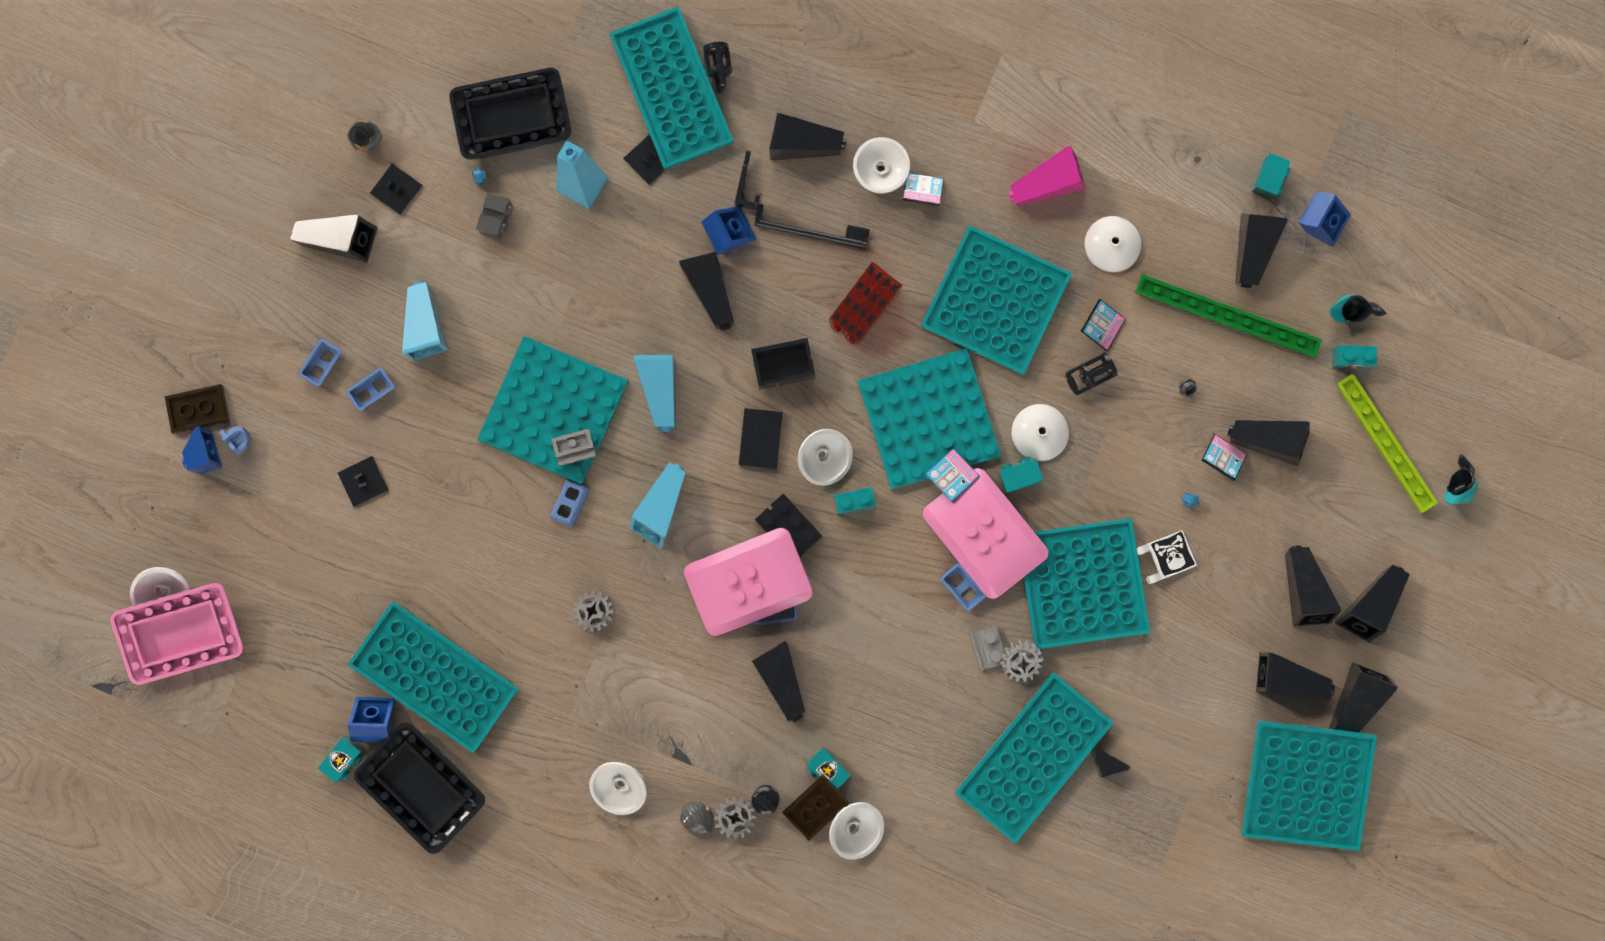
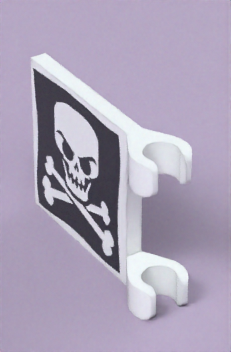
(1170, 556)

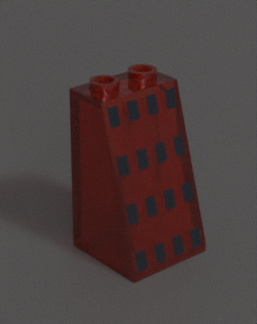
(865, 304)

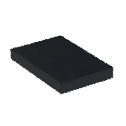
(760, 438)

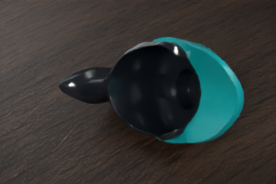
(1354, 309)
(1462, 484)

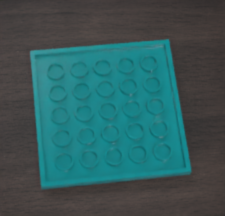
(996, 300)
(548, 398)
(926, 413)
(1087, 585)
(1308, 785)

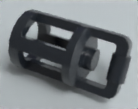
(718, 70)
(1087, 375)
(765, 799)

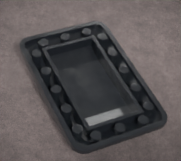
(510, 114)
(419, 787)

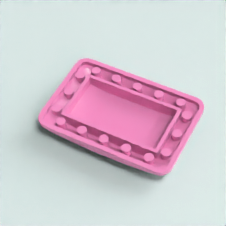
(986, 535)
(748, 582)
(177, 633)

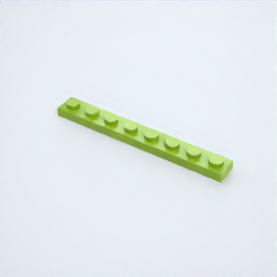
(1386, 443)

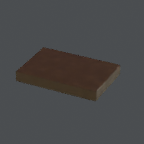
(197, 408)
(815, 807)

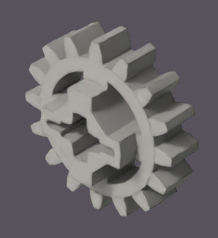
(600, 614)
(1029, 662)
(743, 820)

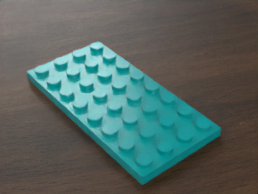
(671, 88)
(433, 677)
(1034, 757)

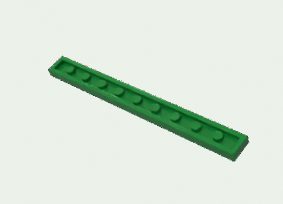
(1228, 316)

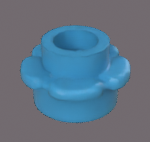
(479, 176)
(1190, 499)

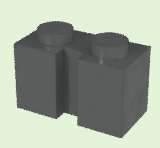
(494, 215)

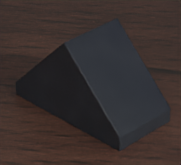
(1107, 764)

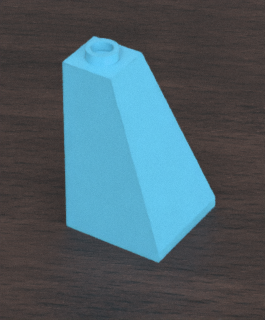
(578, 175)
(422, 325)
(659, 385)
(656, 510)

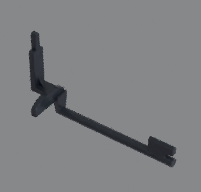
(853, 233)

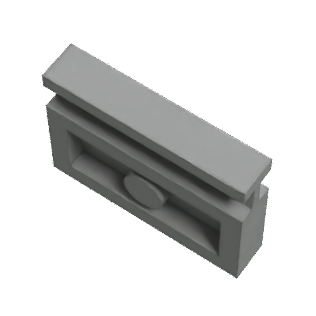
(573, 447)
(987, 647)

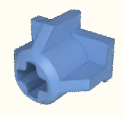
(236, 438)

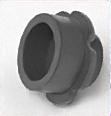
(1187, 387)

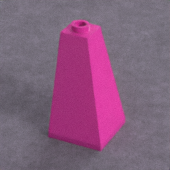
(1051, 179)

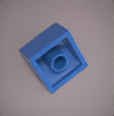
(1325, 217)
(728, 229)
(201, 452)
(371, 719)

